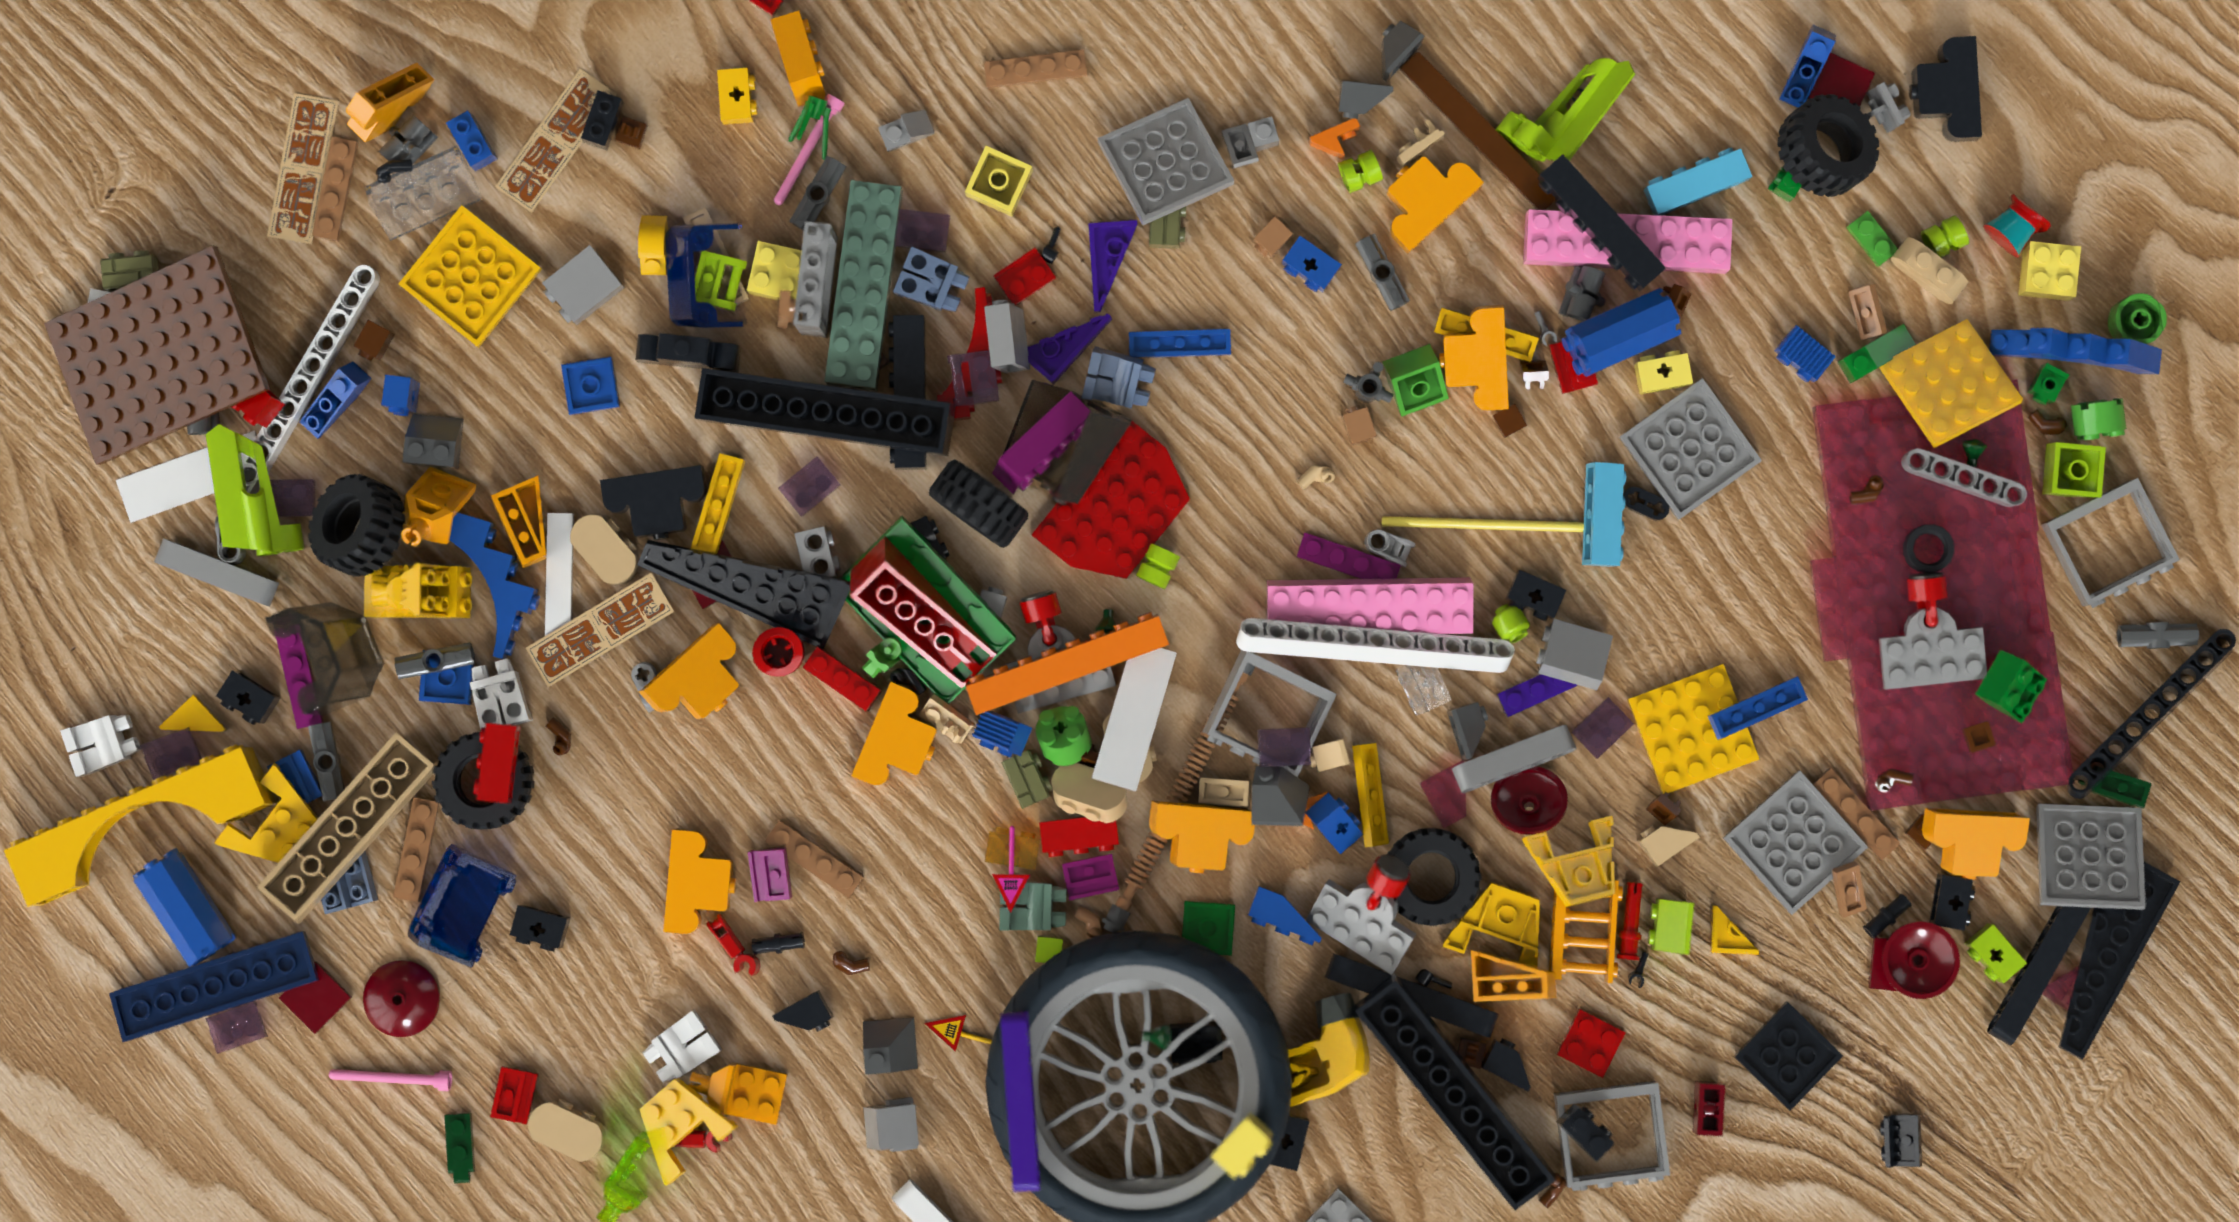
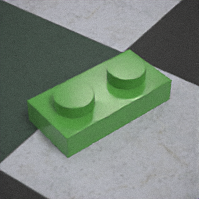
(1872, 238)

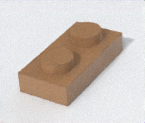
(1867, 312)
(1849, 889)

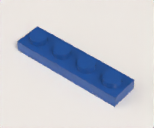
(1180, 343)
(1757, 708)

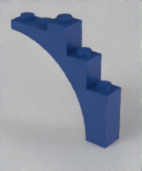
(2078, 348)
(497, 567)

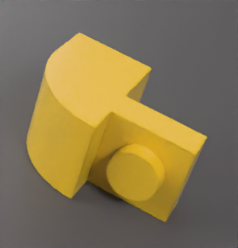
(652, 245)

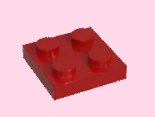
(1590, 1043)

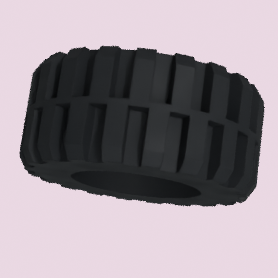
(1848, 130)
(978, 503)
(376, 534)
(455, 803)
(1466, 876)

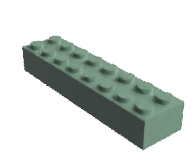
(863, 285)

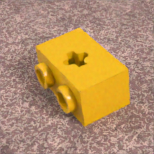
(728, 83)

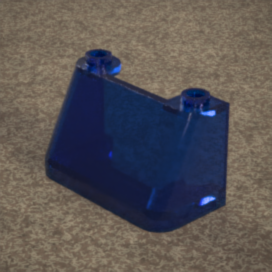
(459, 905)

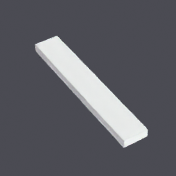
(558, 571)

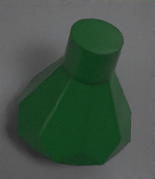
(1973, 450)
(1107, 621)
(1159, 1036)

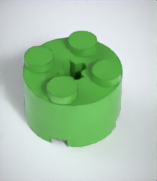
(2142, 307)
(2098, 417)
(1063, 735)

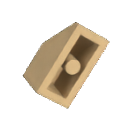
(1329, 755)
(1664, 842)

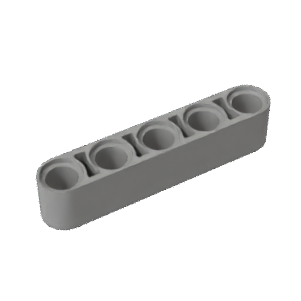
(1976, 477)
(216, 572)
(1514, 758)

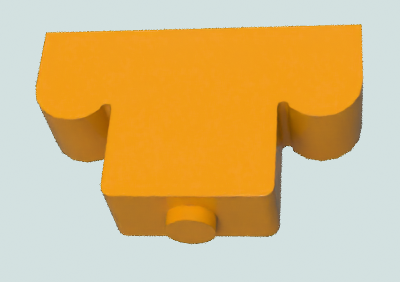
(384, 102)
(1428, 199)
(1479, 358)
(695, 676)
(895, 739)
(1200, 832)
(1974, 838)
(694, 882)

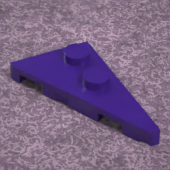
(1107, 249)
(1056, 354)

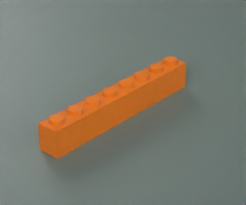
(1067, 663)

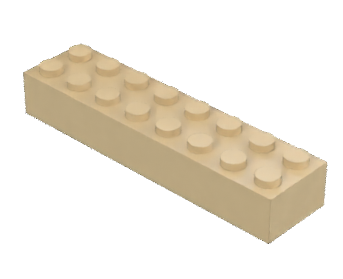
(347, 828)

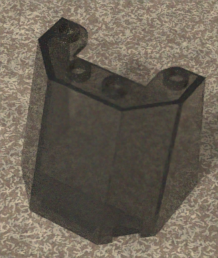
(1076, 469)
(339, 652)

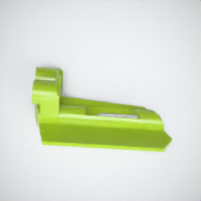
(1562, 130)
(244, 517)

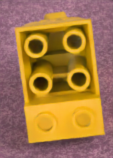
(418, 592)

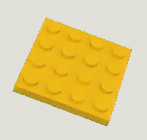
(470, 276)
(1951, 383)
(1680, 734)

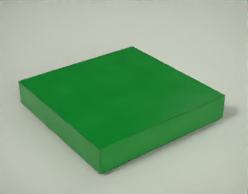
(1209, 925)

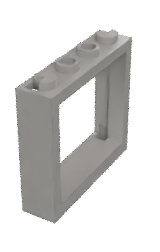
(815, 279)
(2140, 576)
(1315, 722)
(1628, 1176)

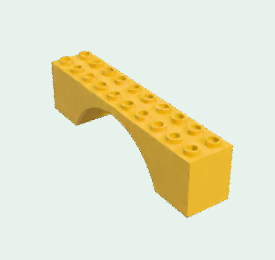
(62, 856)

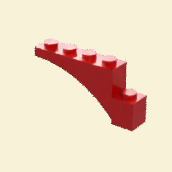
(978, 343)

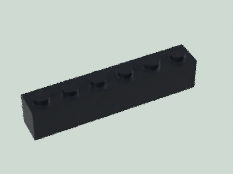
(1601, 223)
(908, 375)

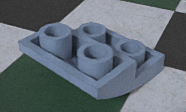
(352, 889)

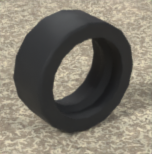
(1942, 534)

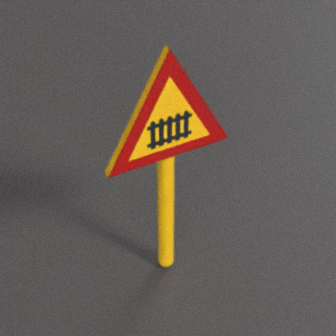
(951, 1029)

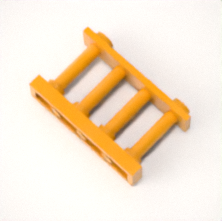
(1561, 940)

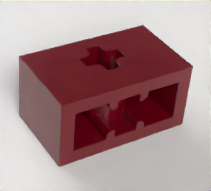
(1708, 1108)

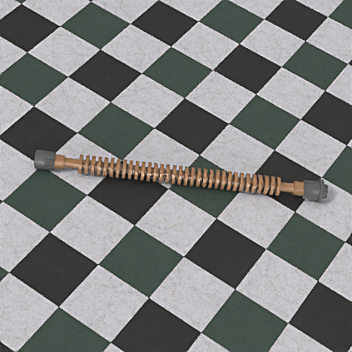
(1120, 912)

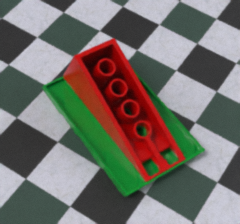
(920, 600)

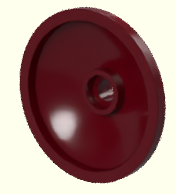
(1533, 789)
(1938, 964)
(418, 993)

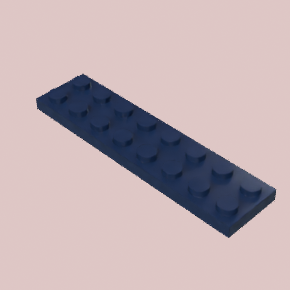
(214, 986)

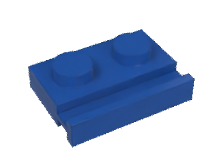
(298, 771)

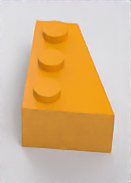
(798, 56)
(522, 520)
(1507, 979)

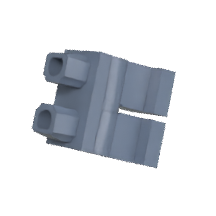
(938, 281)
(1116, 377)

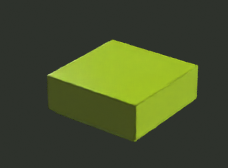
(1047, 948)

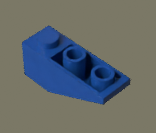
(1808, 66)
(335, 398)
(1276, 910)

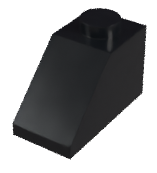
(807, 1013)
(1506, 1063)

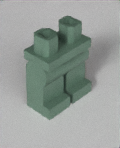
(1038, 908)

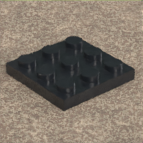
(1788, 1056)

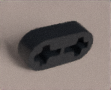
(1647, 497)

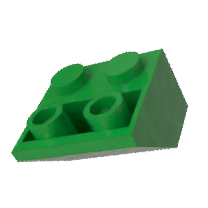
(2011, 686)

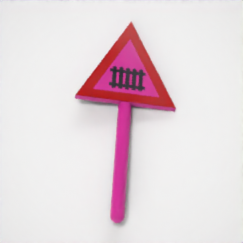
(1010, 884)

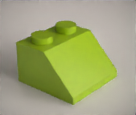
(2073, 470)
(1671, 926)

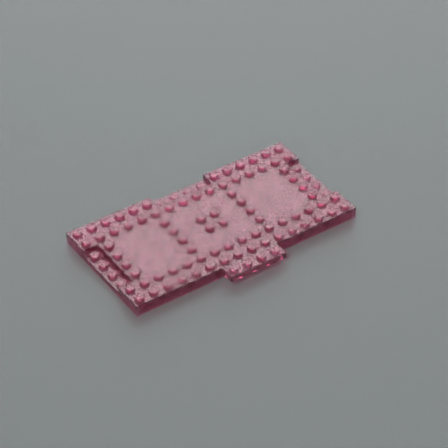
(1990, 585)

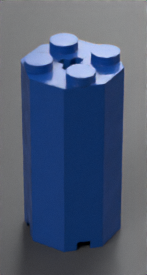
(1621, 333)
(184, 907)

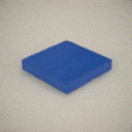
(590, 385)
(446, 686)

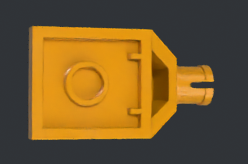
(432, 506)
(743, 1091)

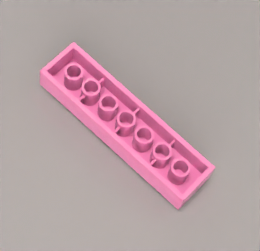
(1677, 241)
(1387, 604)

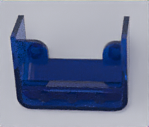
(680, 244)

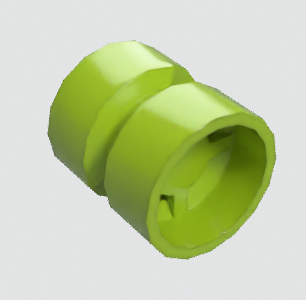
(1369, 169)
(1948, 236)
(1158, 566)

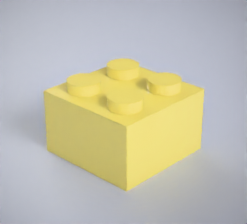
(999, 181)
(774, 270)
(2049, 271)
(1242, 1145)

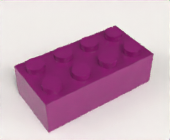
(1041, 444)

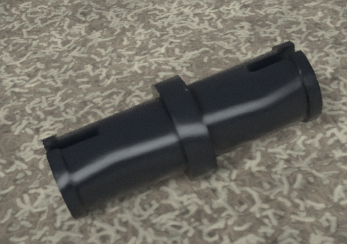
(1887, 916)
(778, 943)

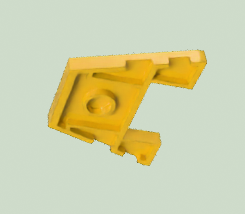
(281, 827)
(1581, 874)
(1504, 915)
(672, 1117)

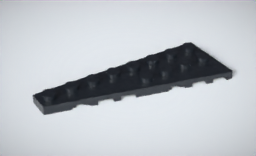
(766, 592)
(2108, 957)

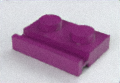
(770, 874)
(1090, 877)

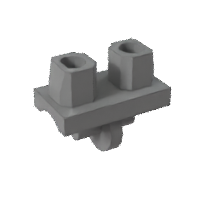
(1885, 108)

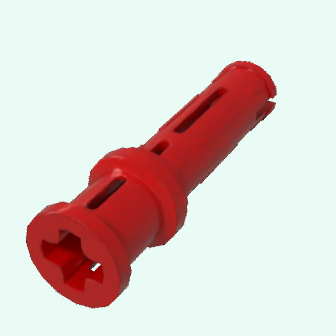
(1630, 934)

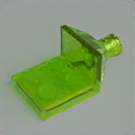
(619, 1194)

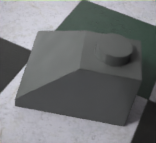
(1398, 46)
(1360, 97)
(1468, 727)
(1278, 797)
(889, 1045)

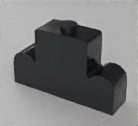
(1950, 90)
(687, 352)
(655, 499)

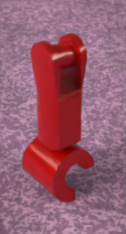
(733, 946)
(700, 1139)

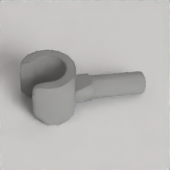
(1544, 329)

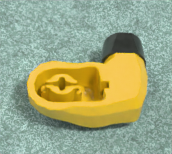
(1333, 1059)

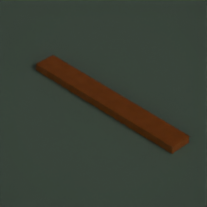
(1477, 130)

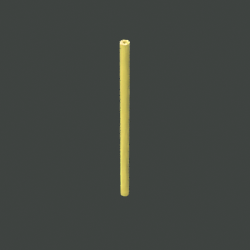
(1493, 524)

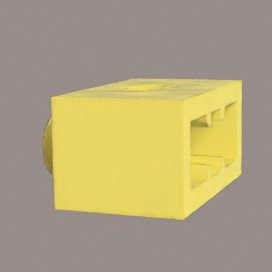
(1651, 381)

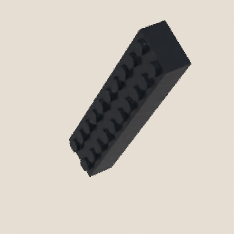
(825, 412)
(1455, 1092)

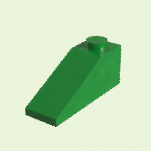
(1876, 353)

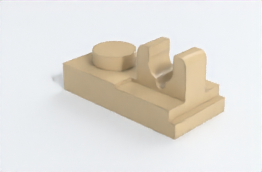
(1412, 151)
(946, 719)
(1224, 792)

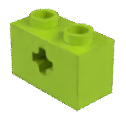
(2008, 959)

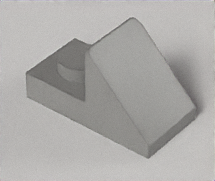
(906, 130)
(1239, 146)

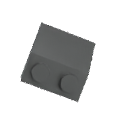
(433, 441)

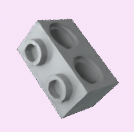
(810, 557)

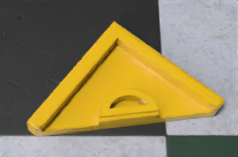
(193, 715)
(1727, 936)

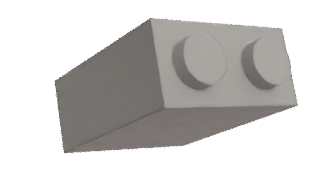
(582, 286)
(1007, 337)
(1574, 654)

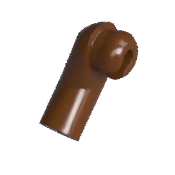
(1870, 491)
(1891, 777)
(848, 966)

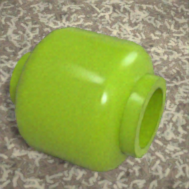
(1510, 623)

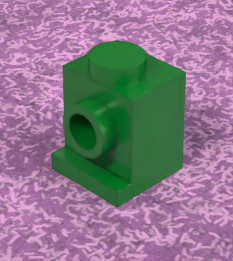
(1784, 186)
(2038, 389)

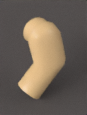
(1316, 473)

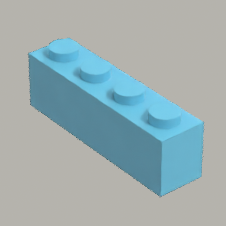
(1698, 182)
(1603, 514)

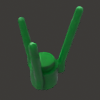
(813, 108)

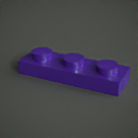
(1531, 693)

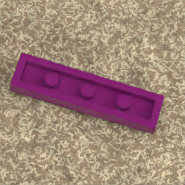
(1345, 559)
(297, 674)

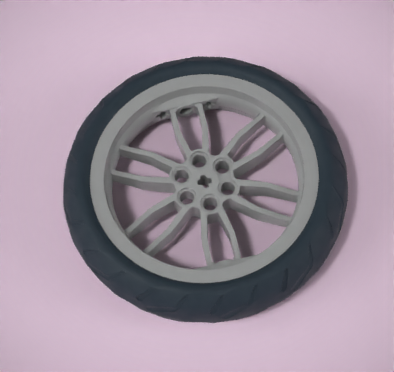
(1135, 964)

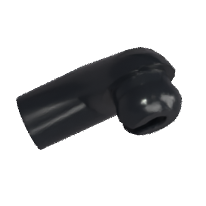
(392, 166)
(908, 677)

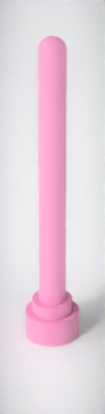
(836, 106)
(439, 1080)

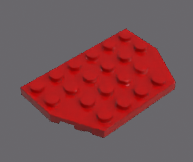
(1120, 512)

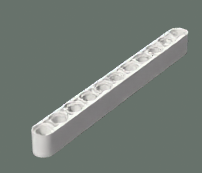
(303, 371)
(1374, 645)

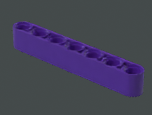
(1020, 1101)

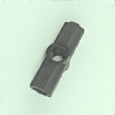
(825, 179)
(1375, 257)
(2157, 635)
(418, 663)
(322, 744)

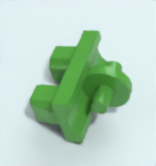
(883, 656)

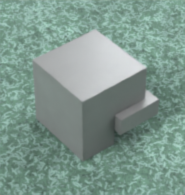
(892, 1125)

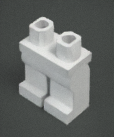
(503, 689)
(108, 741)
(674, 1050)

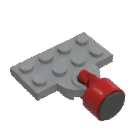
(1041, 609)
(1931, 644)
(1367, 914)

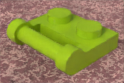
(710, 276)

